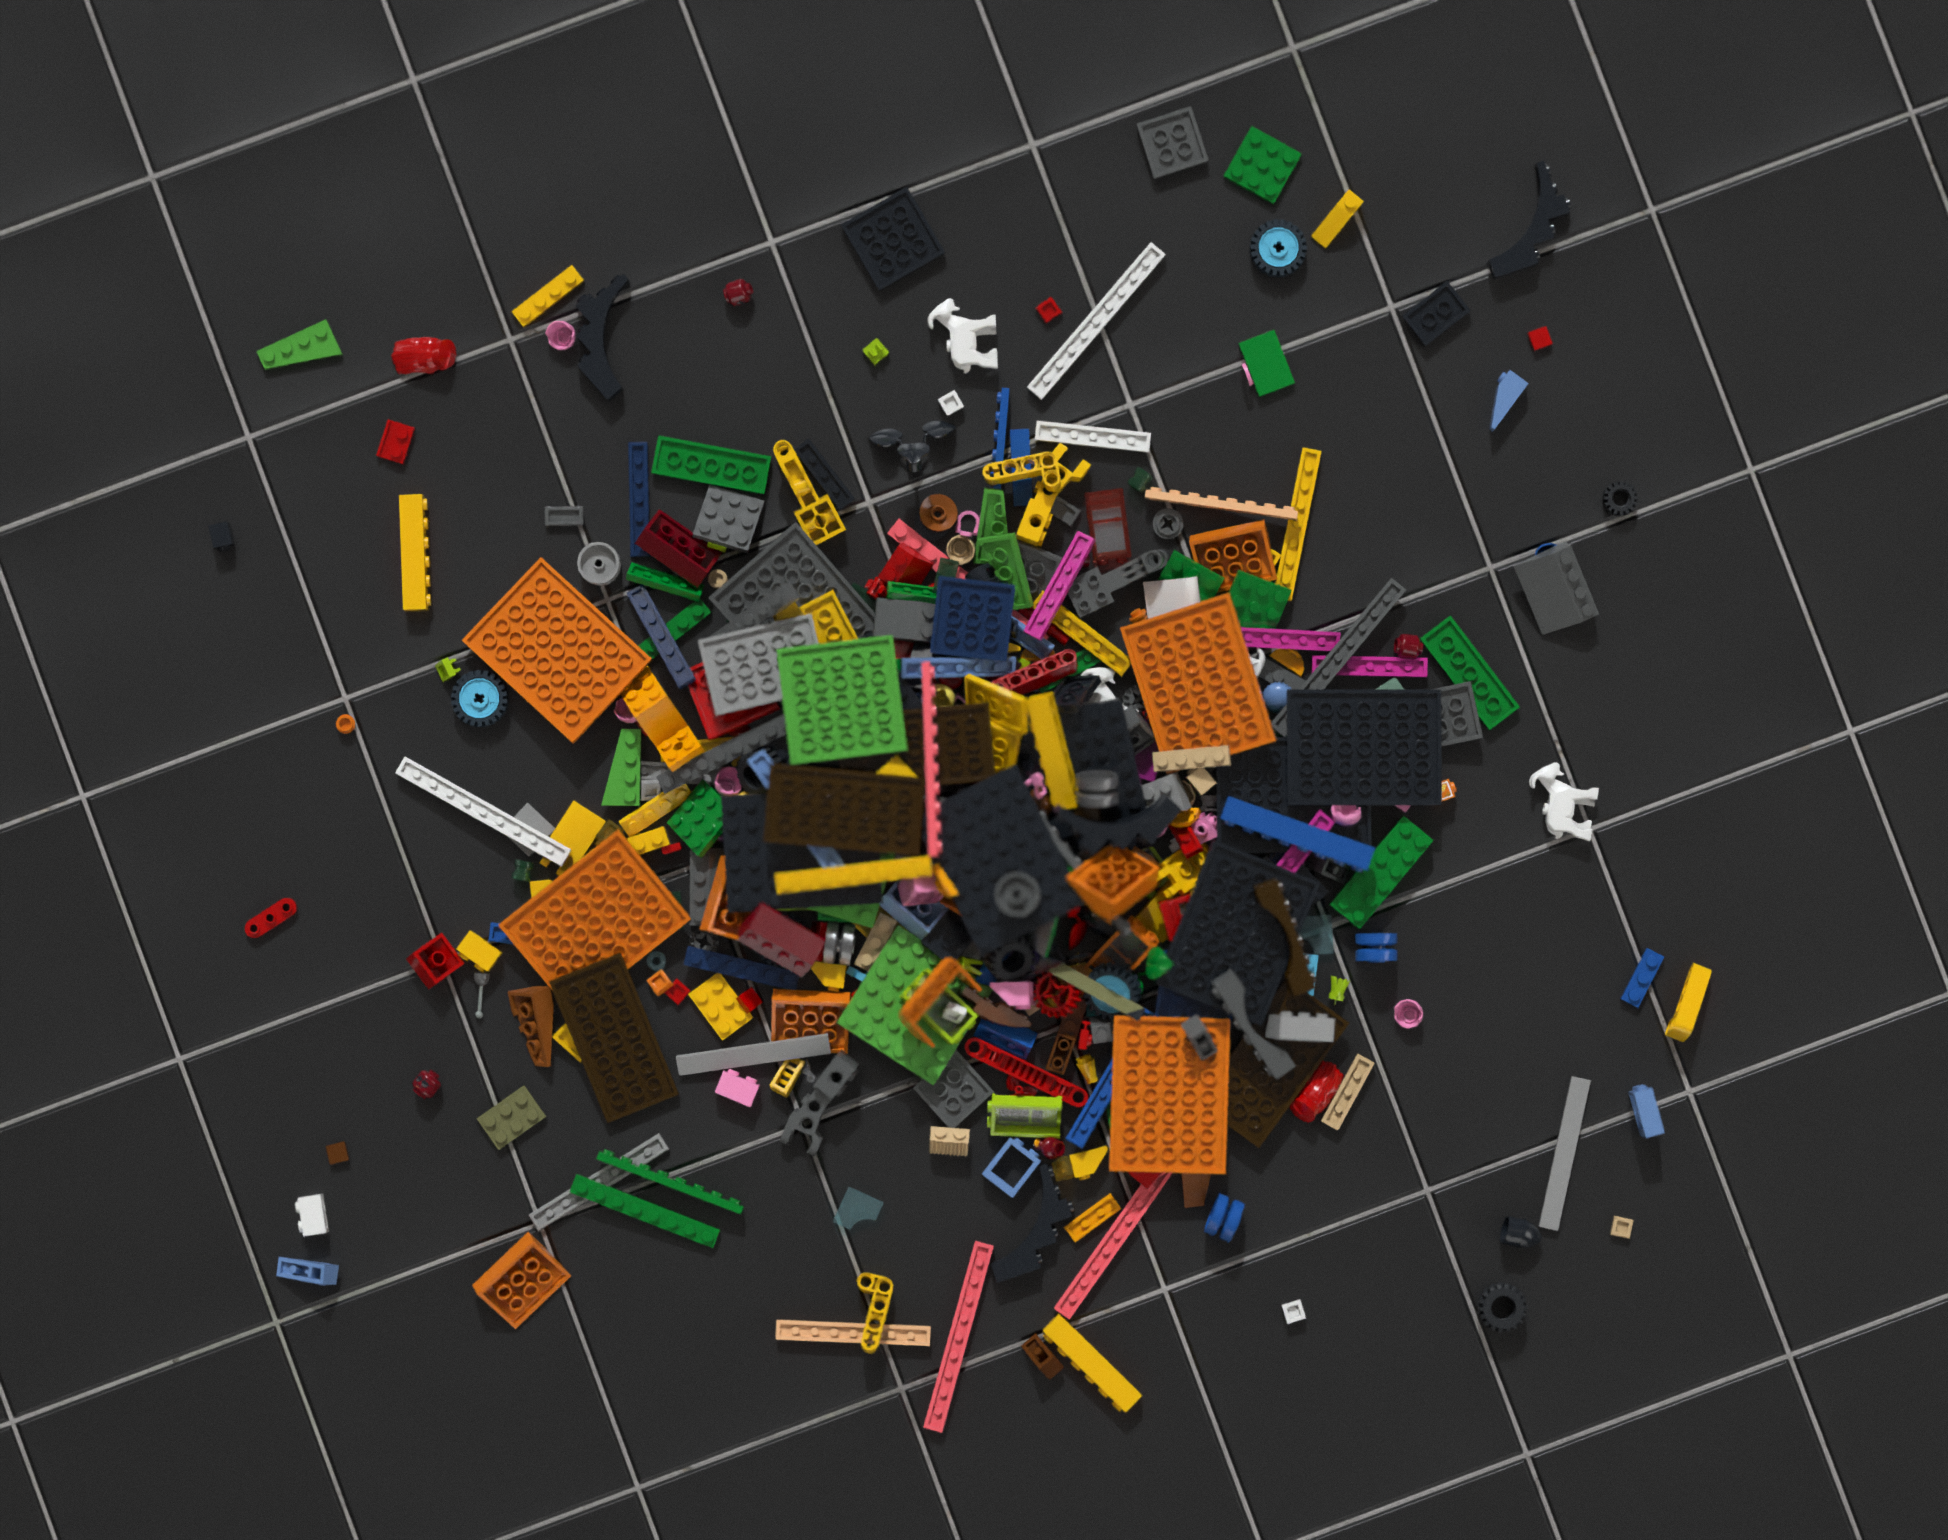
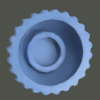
(1275, 696)

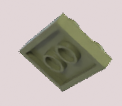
(511, 1117)

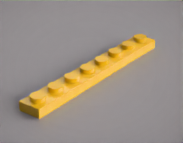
(1296, 529)
(853, 874)

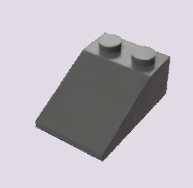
(904, 620)

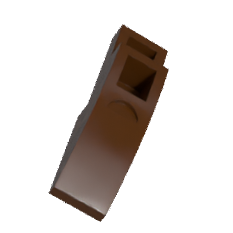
(998, 1014)
(1066, 1039)

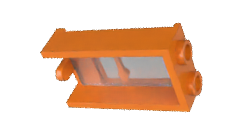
(1126, 950)

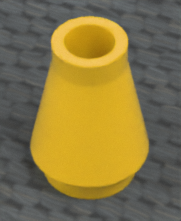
(1087, 1067)

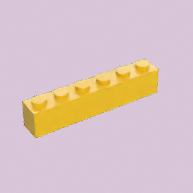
(413, 552)
(1053, 750)
(1088, 1359)

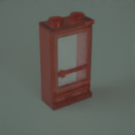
(1108, 526)

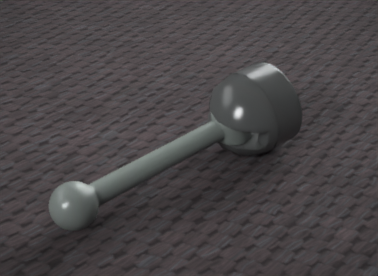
(480, 979)

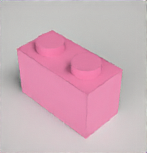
(737, 1088)

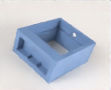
(1646, 1111)
(1031, 1154)

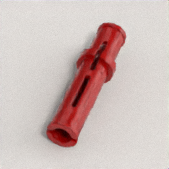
(1052, 631)

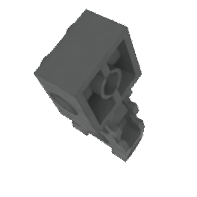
(1093, 591)
(825, 1089)

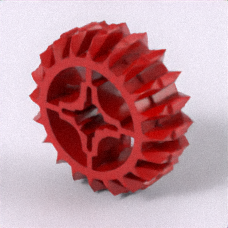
(1062, 1005)

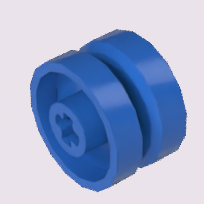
(1376, 947)
(1226, 1218)

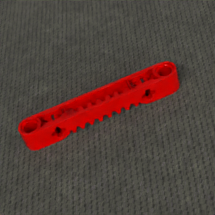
(1026, 1071)

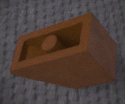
(1042, 1356)

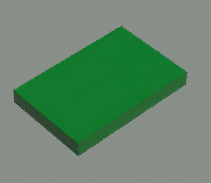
(1266, 363)

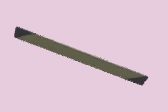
(1098, 991)

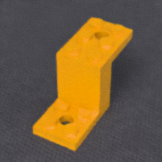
(661, 720)

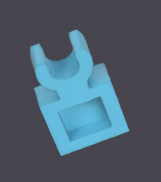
(856, 973)

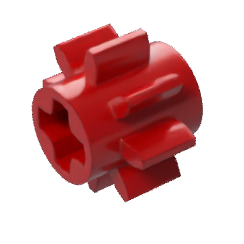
(876, 588)

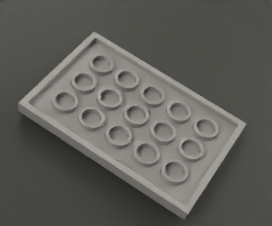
(745, 665)

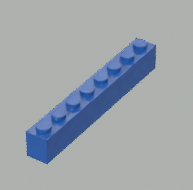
(1298, 833)

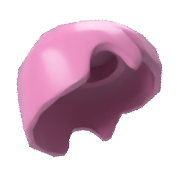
(560, 335)
(623, 712)
(726, 782)
(1345, 814)
(1408, 1013)

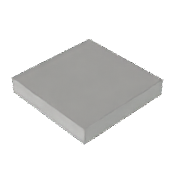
(535, 820)

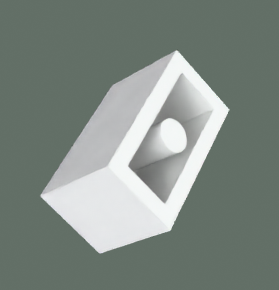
(312, 1215)

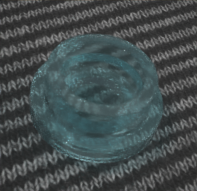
(651, 965)

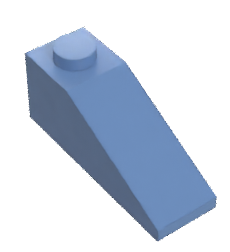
(1506, 394)
(307, 1271)

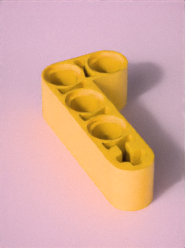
(1021, 473)
(1689, 1003)
(880, 1316)

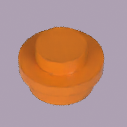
(1138, 615)
(345, 723)

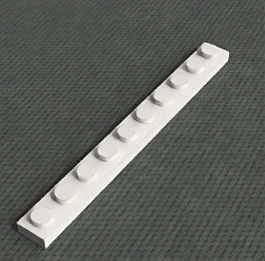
(1096, 321)
(483, 811)

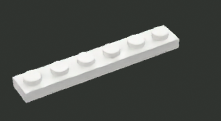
(1092, 436)

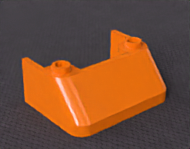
(928, 992)

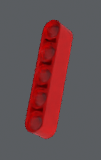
(1040, 669)

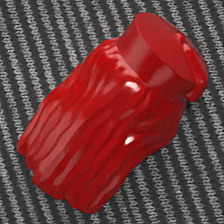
(423, 355)
(1317, 1092)

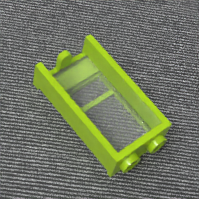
(948, 1030)
(1024, 1116)

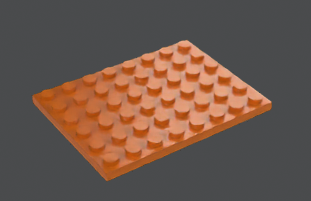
(557, 650)
(1198, 679)
(594, 911)
(1167, 1100)

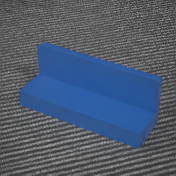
(1013, 1040)

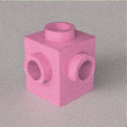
(1205, 827)

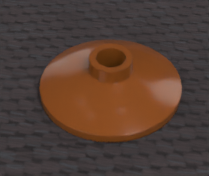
(941, 504)

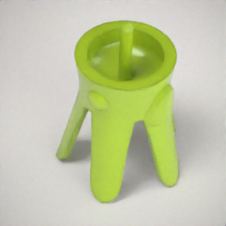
(965, 963)
(1338, 989)

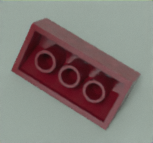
(677, 548)
(781, 939)

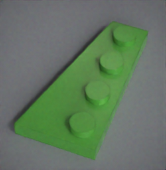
(301, 347)
(991, 521)
(1008, 566)
(625, 774)

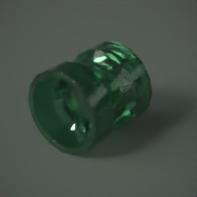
(1140, 479)
(522, 870)

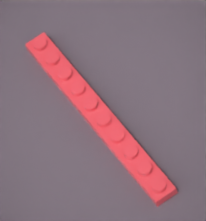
(903, 533)
(931, 751)
(1109, 1246)
(958, 1336)

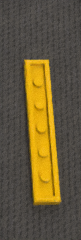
(1089, 639)

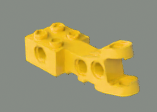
(1039, 508)
(816, 514)

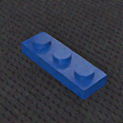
(1642, 977)

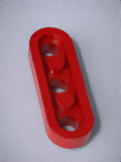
(278, 913)

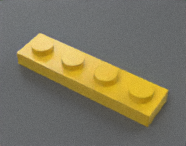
(547, 296)
(654, 810)

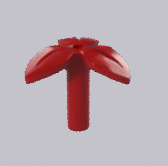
(1014, 1085)

